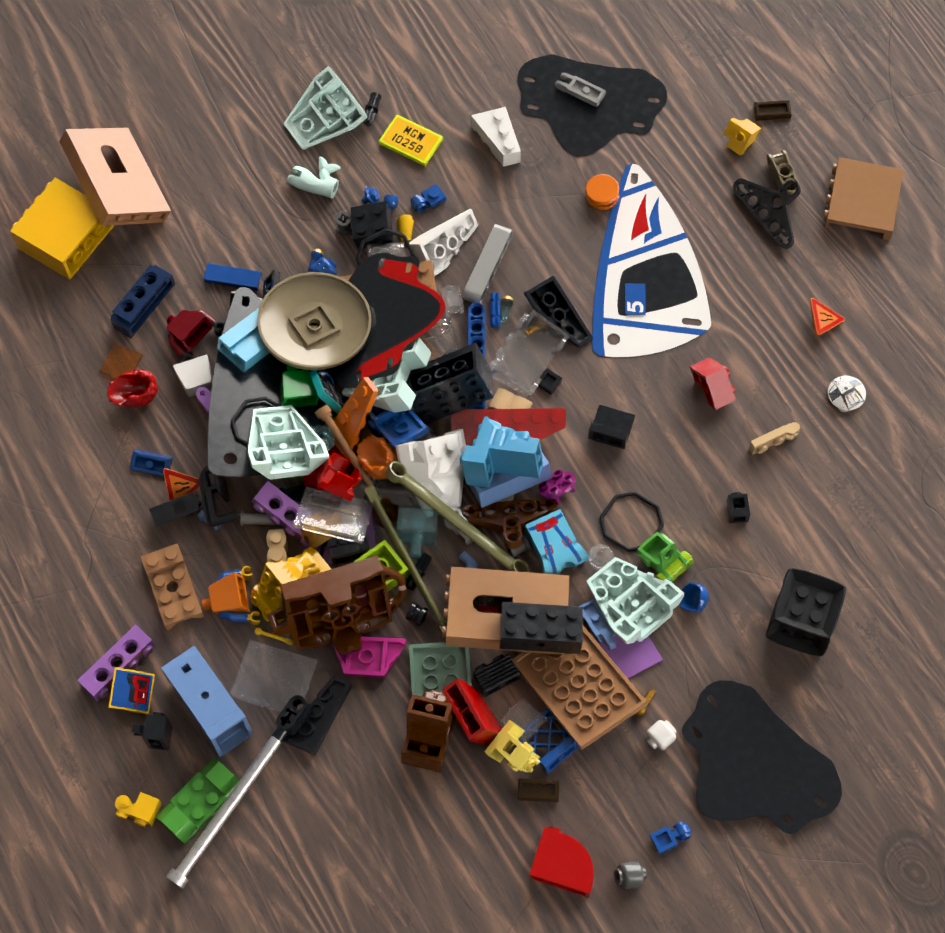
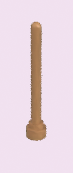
(325, 415)

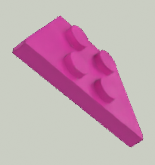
(374, 658)

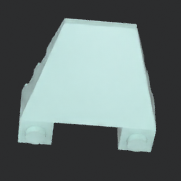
(393, 390)

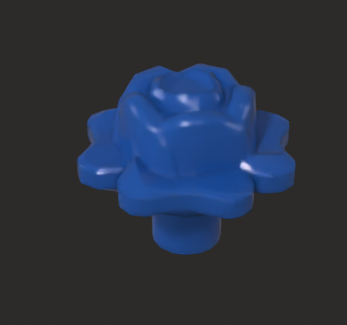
(371, 195)

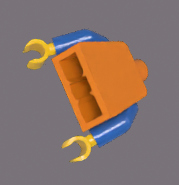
(230, 598)

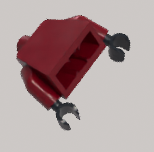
(189, 329)

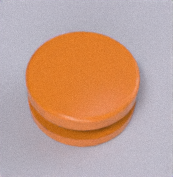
(602, 192)

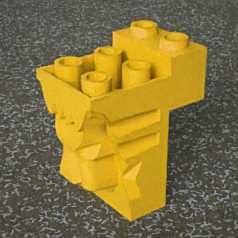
(268, 592)

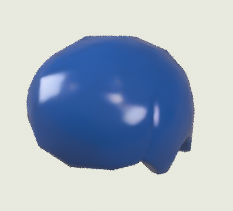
(694, 597)

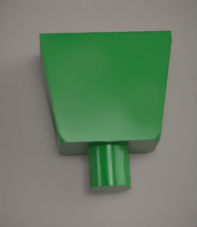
(297, 388)

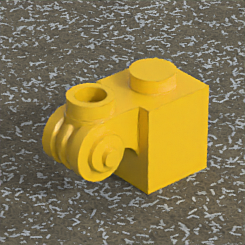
(143, 811)

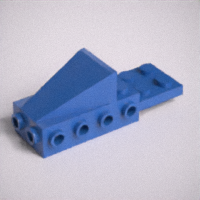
(395, 427)

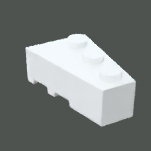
(498, 134)

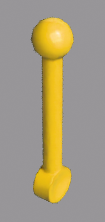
(258, 631)

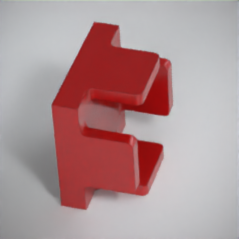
(333, 479)

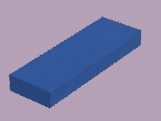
(232, 276)

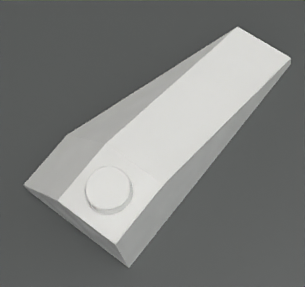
(444, 240)

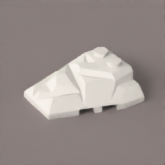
(436, 466)

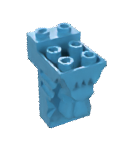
(502, 452)

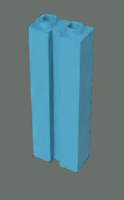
(243, 344)

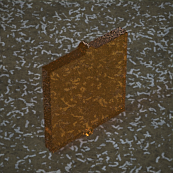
(120, 360)

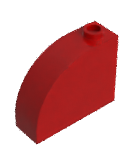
(472, 712)
(563, 863)

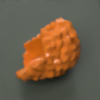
(375, 456)

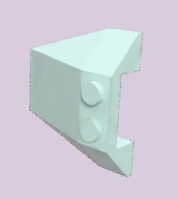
(324, 111)
(284, 444)

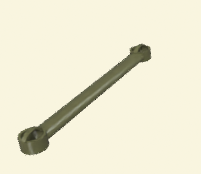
(374, 500)
(453, 517)

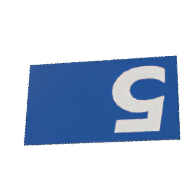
(635, 299)

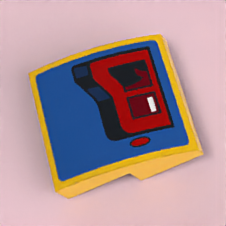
(131, 690)

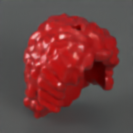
(133, 389)

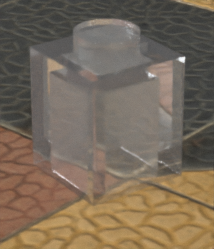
(453, 300)

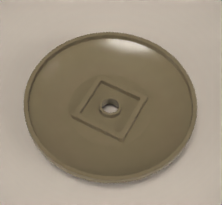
(309, 299)

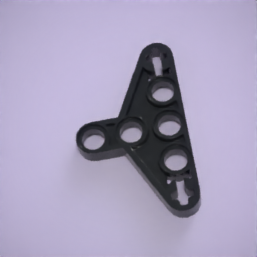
(775, 213)

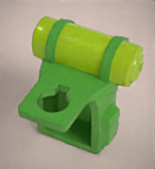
(664, 558)

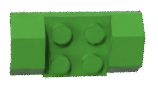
(198, 800)

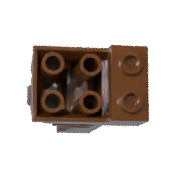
(428, 731)

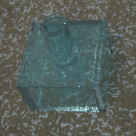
(417, 528)

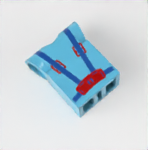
(554, 543)

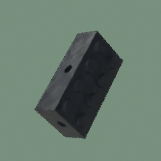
(541, 627)

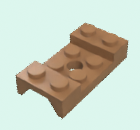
(168, 568)

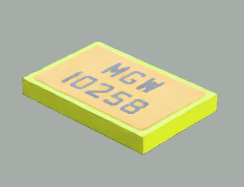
(411, 140)

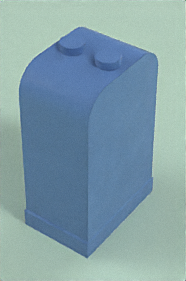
(207, 701)

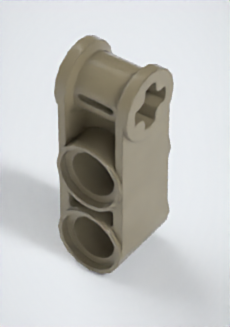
(779, 165)

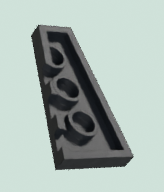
(322, 714)

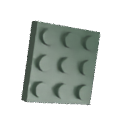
(437, 665)

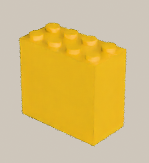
(59, 229)

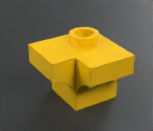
(741, 134)

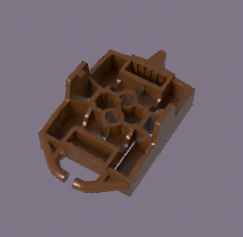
(336, 605)

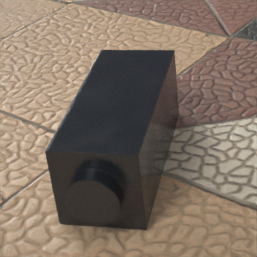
(175, 508)

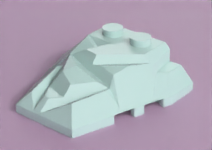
(633, 600)

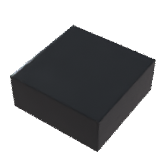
(549, 381)

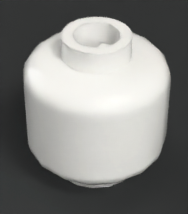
(661, 735)

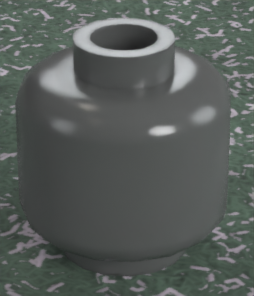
(630, 875)

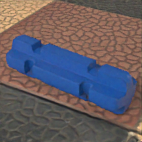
(495, 310)

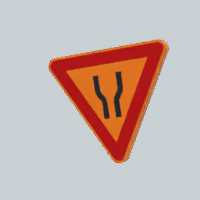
(824, 317)
(179, 483)

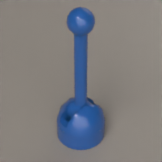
(391, 200)

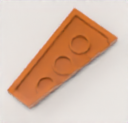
(353, 413)

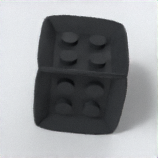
(806, 612)

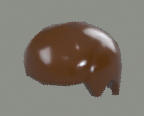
(391, 510)

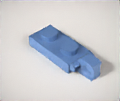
(598, 624)

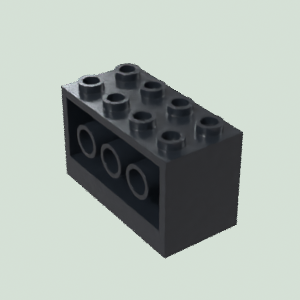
(451, 383)

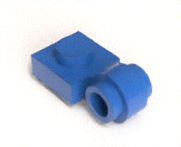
(432, 196)
(666, 840)

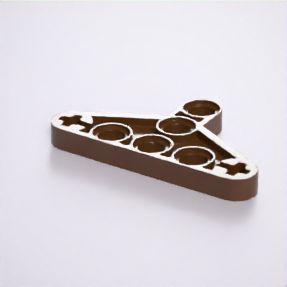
(500, 519)

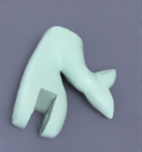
(308, 182)

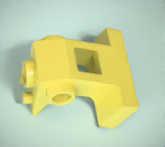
(522, 756)

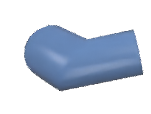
(468, 560)

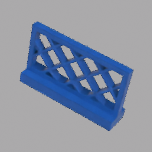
(559, 751)

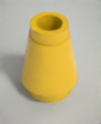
(405, 226)

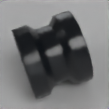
(417, 614)

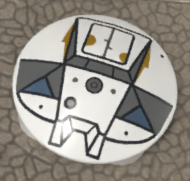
(846, 393)

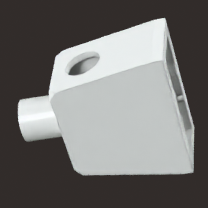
(194, 374)

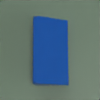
(150, 462)

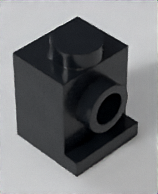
(739, 500)

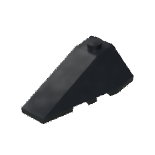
(553, 304)

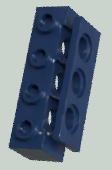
(141, 300)

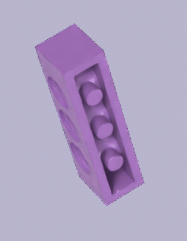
(286, 505)
(119, 652)

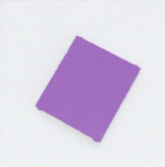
(633, 657)

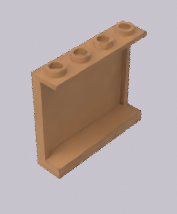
(863, 196)

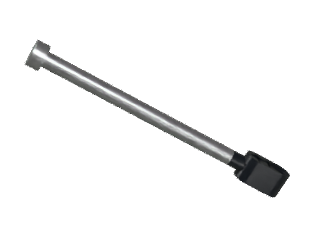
(179, 875)

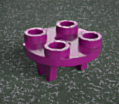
(557, 486)

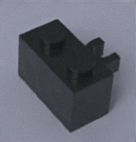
(156, 731)

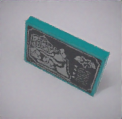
(327, 391)

